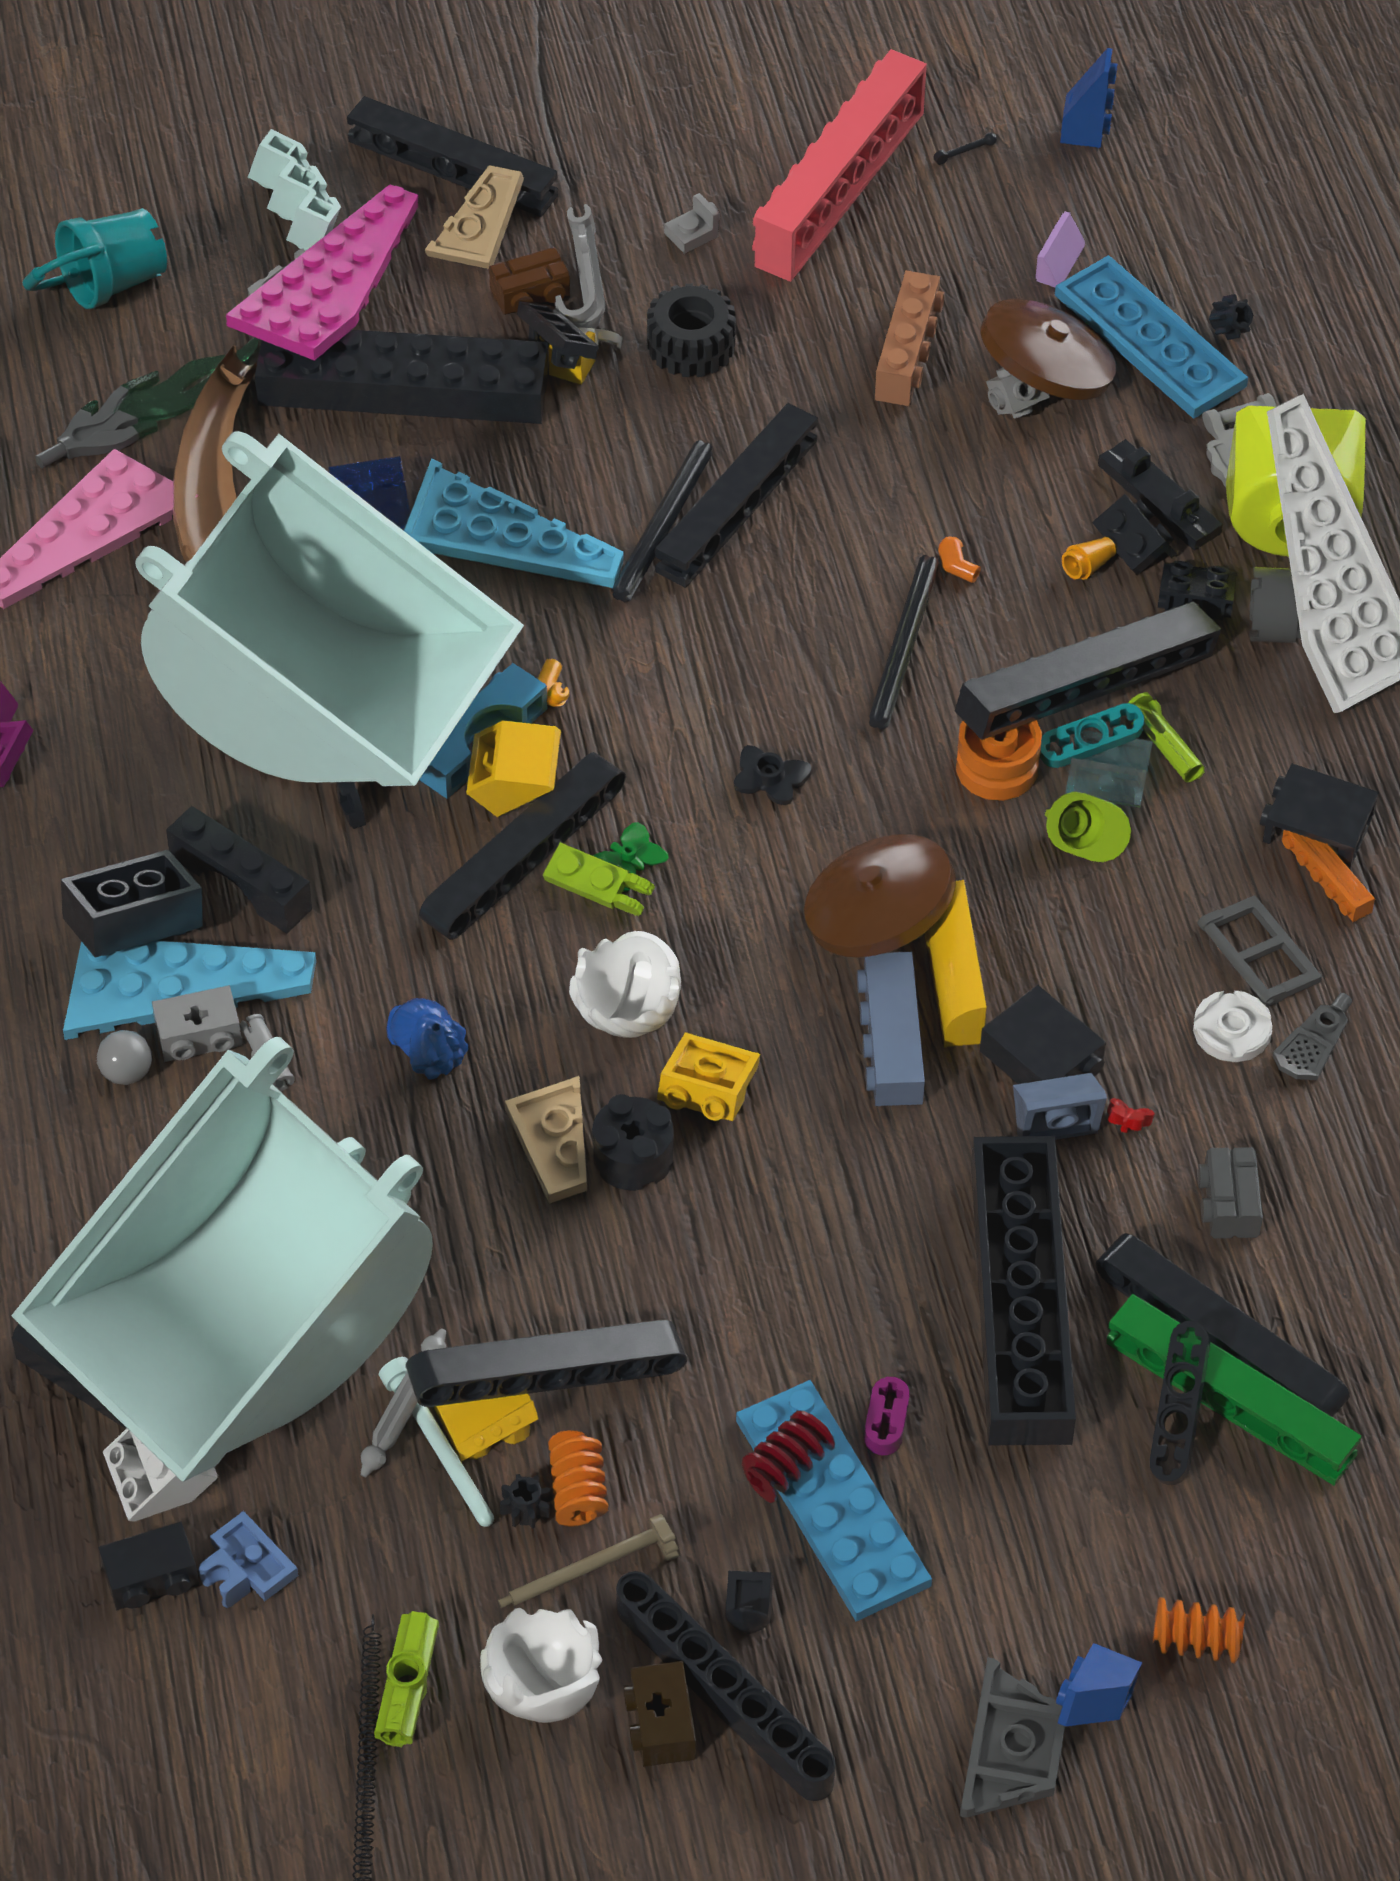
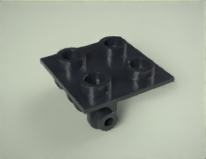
(1210, 584)

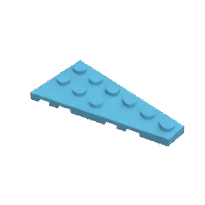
(495, 529)
(124, 984)

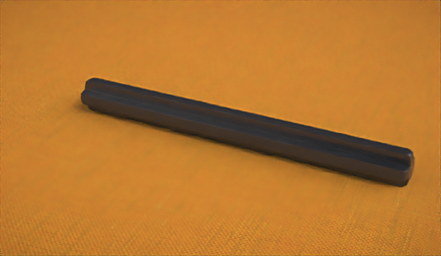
(662, 521)
(903, 642)

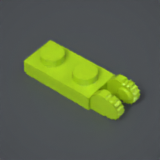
(595, 879)

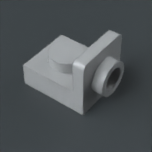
(694, 226)

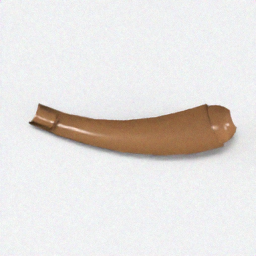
(200, 460)

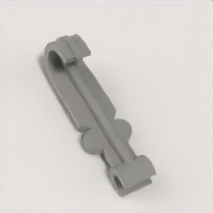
(583, 233)

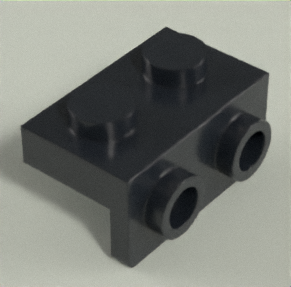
(1134, 534)

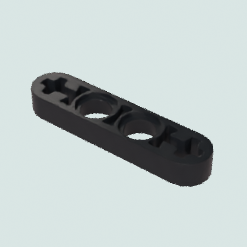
(1185, 1403)

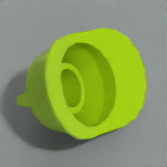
(1088, 827)

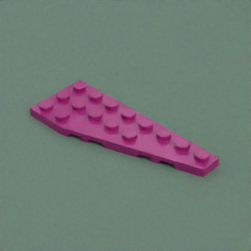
(328, 285)

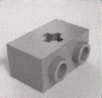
(197, 1023)

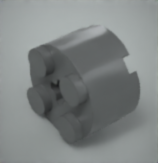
(1273, 606)

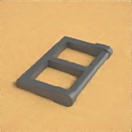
(1269, 997)

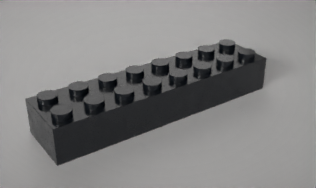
(411, 377)
(1022, 1291)

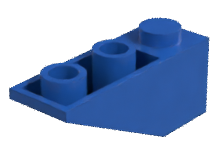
(1087, 103)

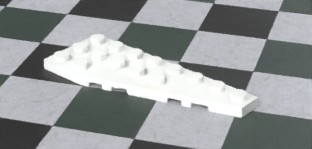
(1338, 579)

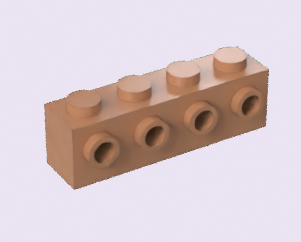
(908, 337)

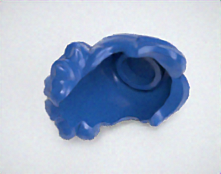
(427, 1036)

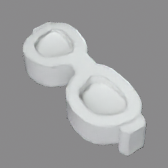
(605, 336)

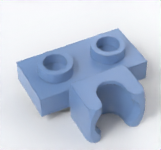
(245, 1560)

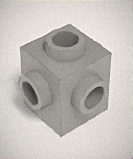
(1012, 395)

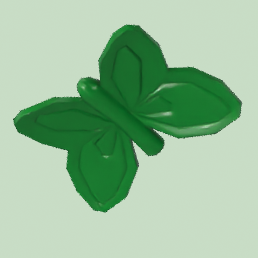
(635, 850)

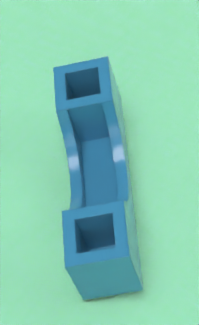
(508, 697)

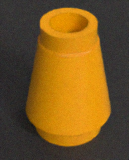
(1085, 558)

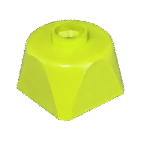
(1252, 475)

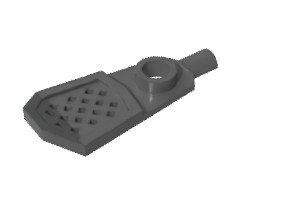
(1313, 1039)

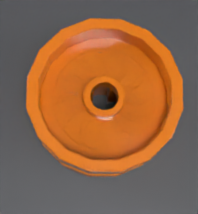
(1001, 764)

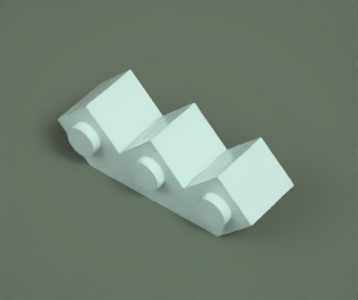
(297, 189)

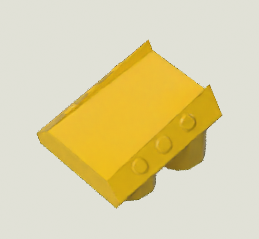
(481, 1423)

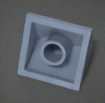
(1059, 1106)

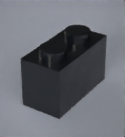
(149, 1566)

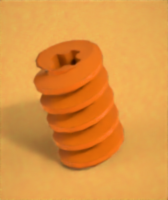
(577, 1478)
(1198, 1630)

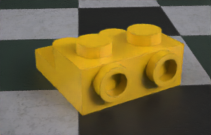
(707, 1077)

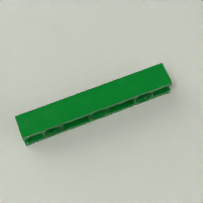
(1239, 1393)

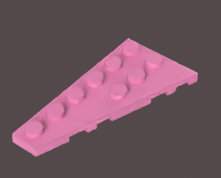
(87, 523)

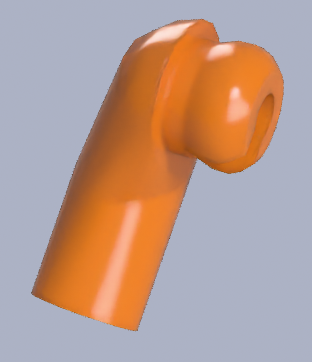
(953, 560)

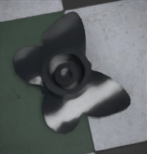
(770, 774)

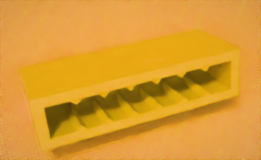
(956, 973)

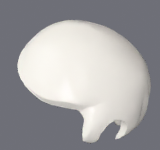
(627, 984)
(541, 1664)

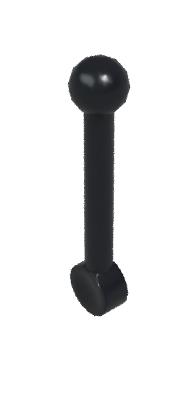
(941, 156)

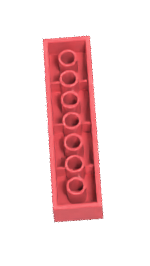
(839, 165)

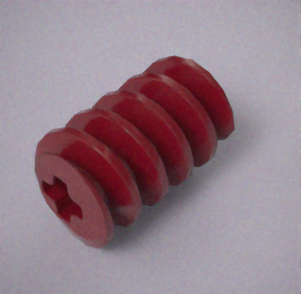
(784, 1452)

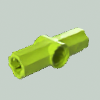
(403, 1699)

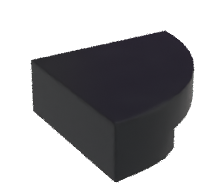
(351, 804)

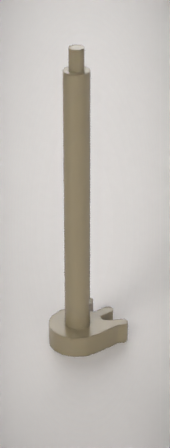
(659, 1532)

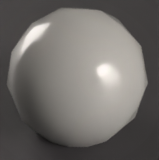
(124, 1057)

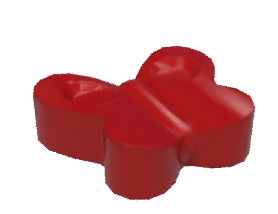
(1127, 1117)

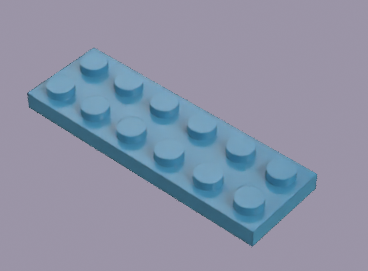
(1151, 336)
(842, 1511)

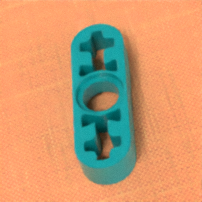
(1120, 736)

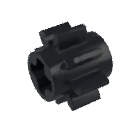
(1231, 317)
(514, 1501)

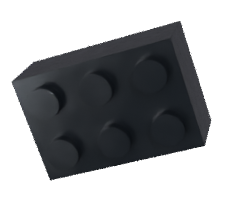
(131, 903)

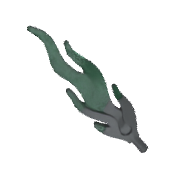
(134, 410)

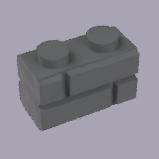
(1232, 1192)

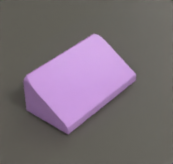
(1059, 252)

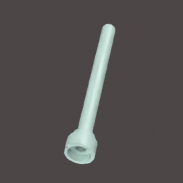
(391, 1376)

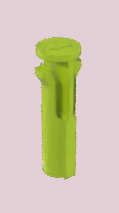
(1167, 739)

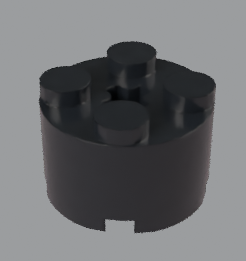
(632, 1142)

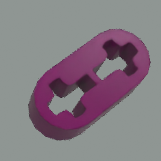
(878, 1414)

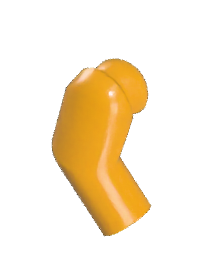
(549, 674)

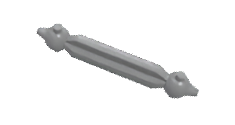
(395, 1415)

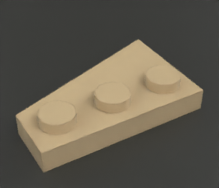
(481, 222)
(552, 1136)

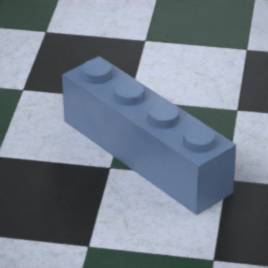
(892, 1029)

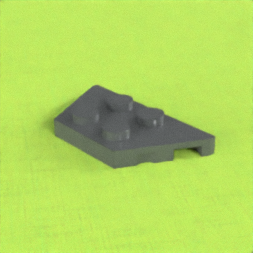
(1012, 1745)

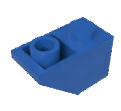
(1097, 1687)

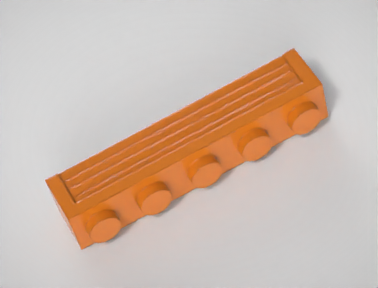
(1332, 874)

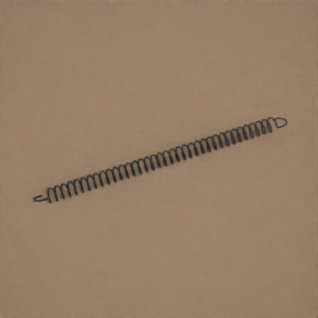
(363, 1762)

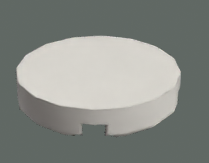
(1232, 1026)

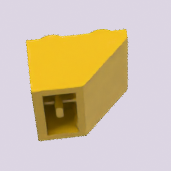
(512, 764)

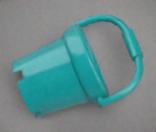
(102, 257)

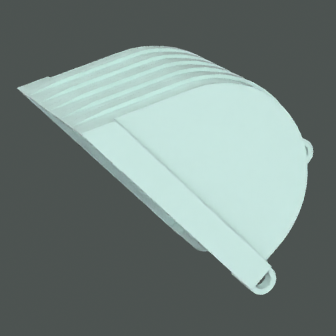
(317, 630)
(232, 1271)

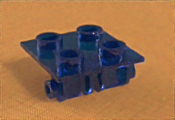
(379, 484)

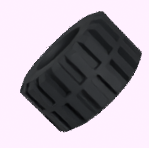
(691, 330)

